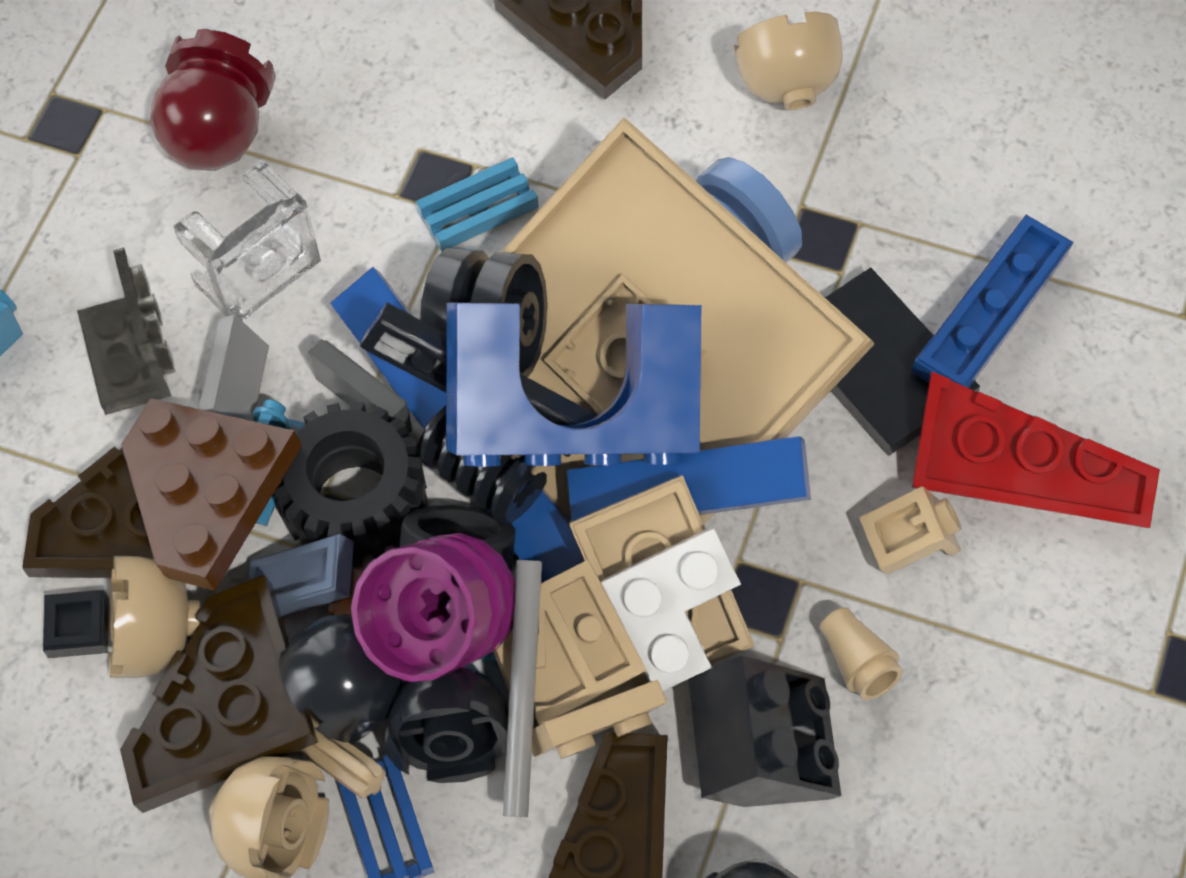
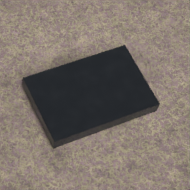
(880, 386)

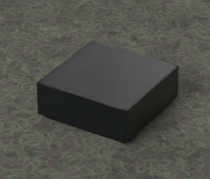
(76, 624)

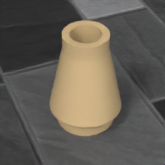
(862, 657)

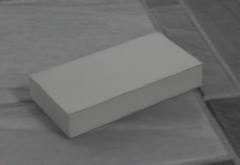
(234, 370)

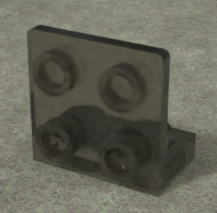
(127, 343)

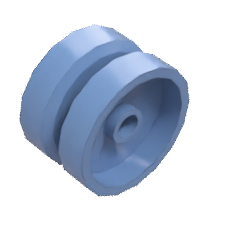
(754, 203)

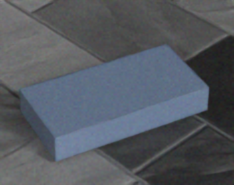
(308, 573)

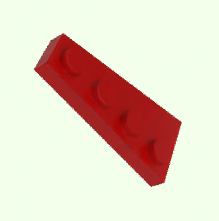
(1009, 457)

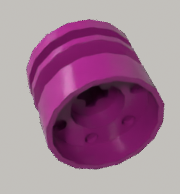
(404, 610)

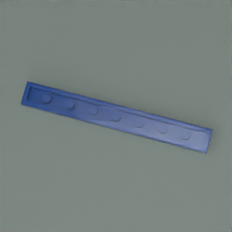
(543, 529)

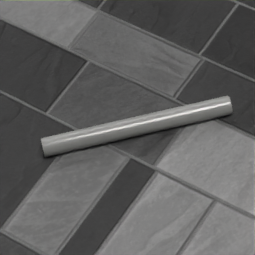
(522, 688)

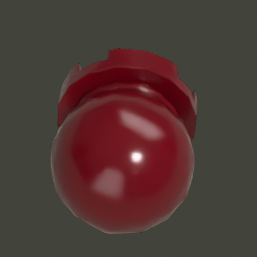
(210, 100)

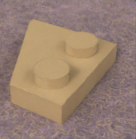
(579, 644)

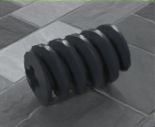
(503, 489)

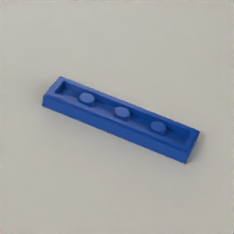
(994, 304)
(716, 478)

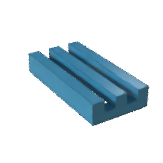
(472, 197)

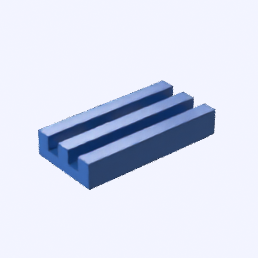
(418, 870)

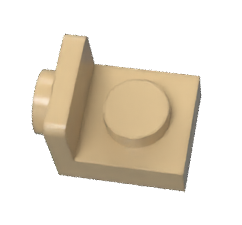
(911, 529)

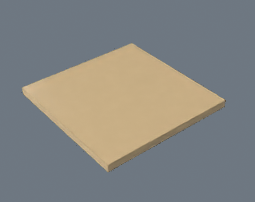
(649, 234)

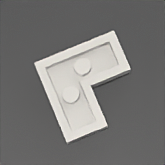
(654, 603)

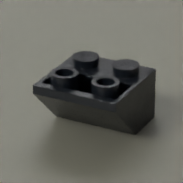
(763, 734)

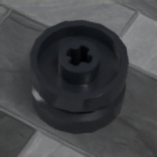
(502, 278)

